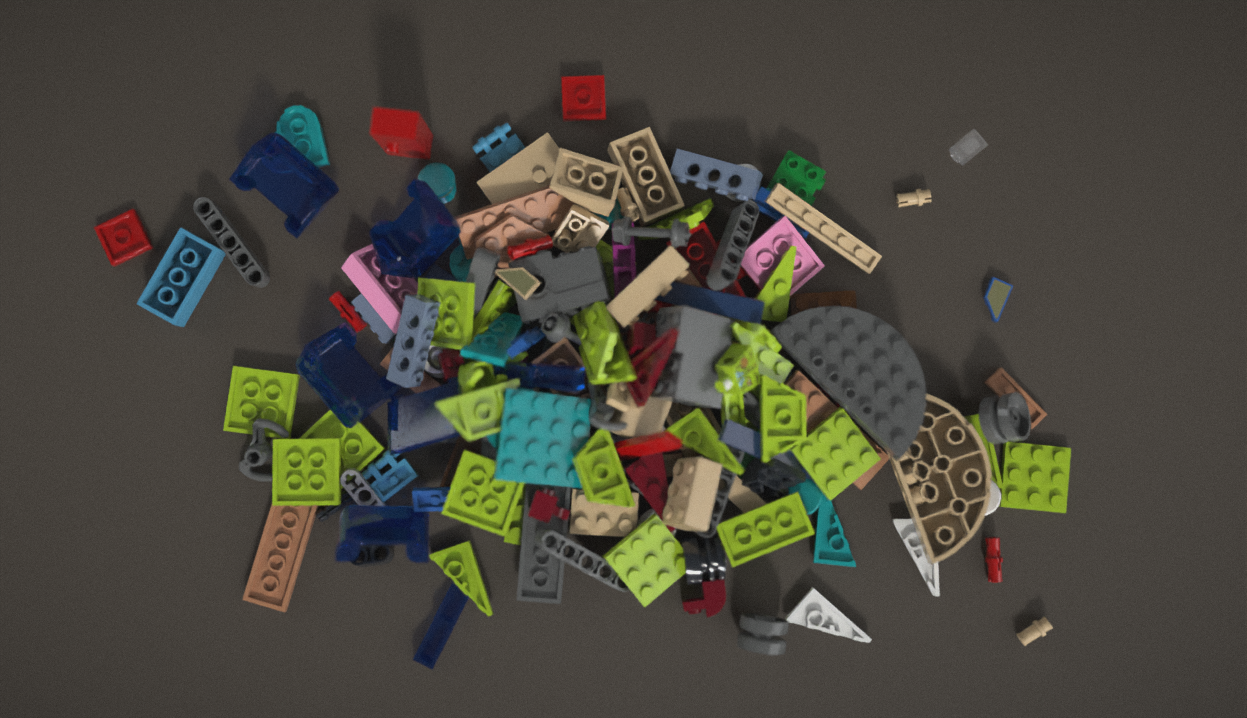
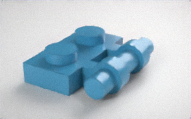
(501, 153)
(394, 479)

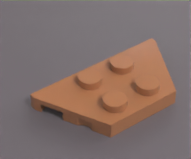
(506, 233)

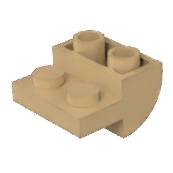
(579, 230)

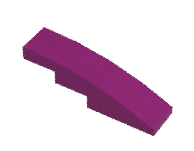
(623, 264)

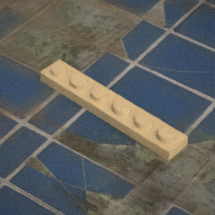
(823, 228)

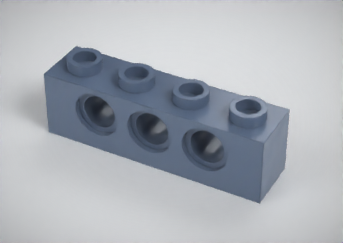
(685, 161)
(413, 340)

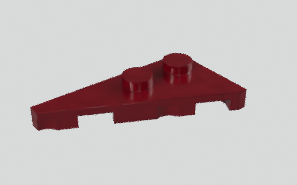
(649, 365)
(651, 479)

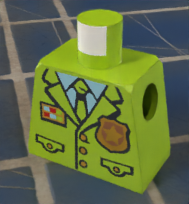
(737, 370)

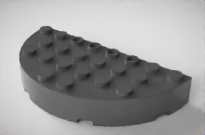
(862, 368)

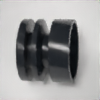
(703, 558)

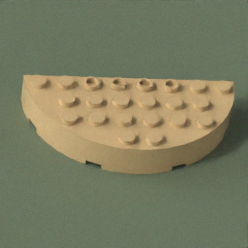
(944, 480)

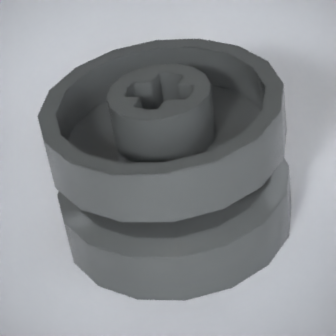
(1005, 418)
(762, 633)

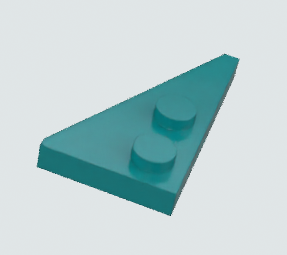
(829, 541)

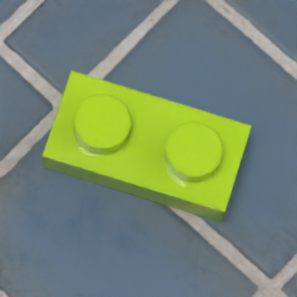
(733, 408)

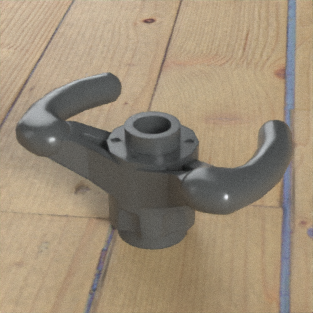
(601, 411)
(260, 449)

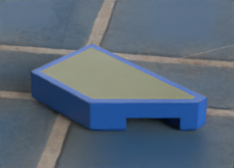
(996, 297)

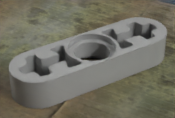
(366, 486)

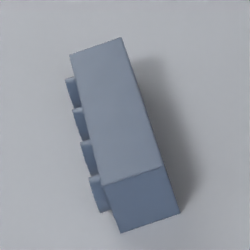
(373, 318)

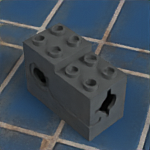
(566, 284)
(690, 367)

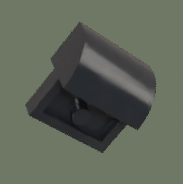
(771, 477)

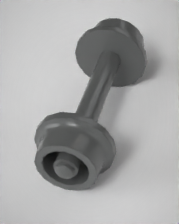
(623, 231)
(557, 327)

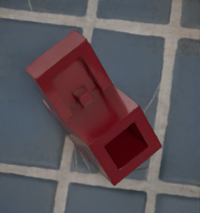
(712, 601)

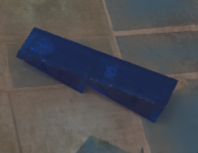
(543, 375)
(441, 627)

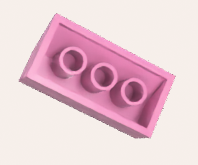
(382, 291)

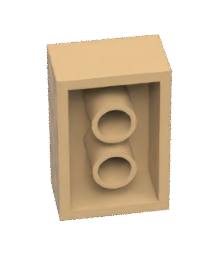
(692, 494)
(601, 519)

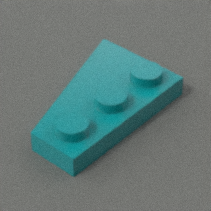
(494, 342)

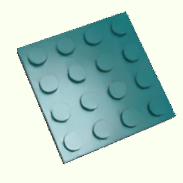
(541, 437)

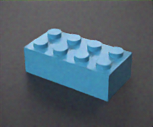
(181, 278)

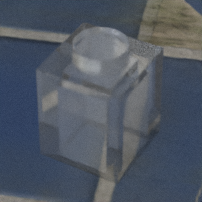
(967, 147)

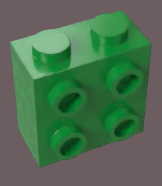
(799, 177)

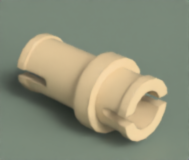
(912, 198)
(628, 208)
(1034, 631)

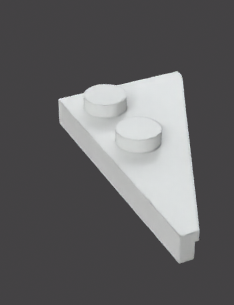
(910, 538)
(820, 614)

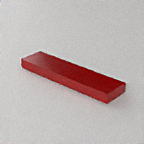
(647, 445)

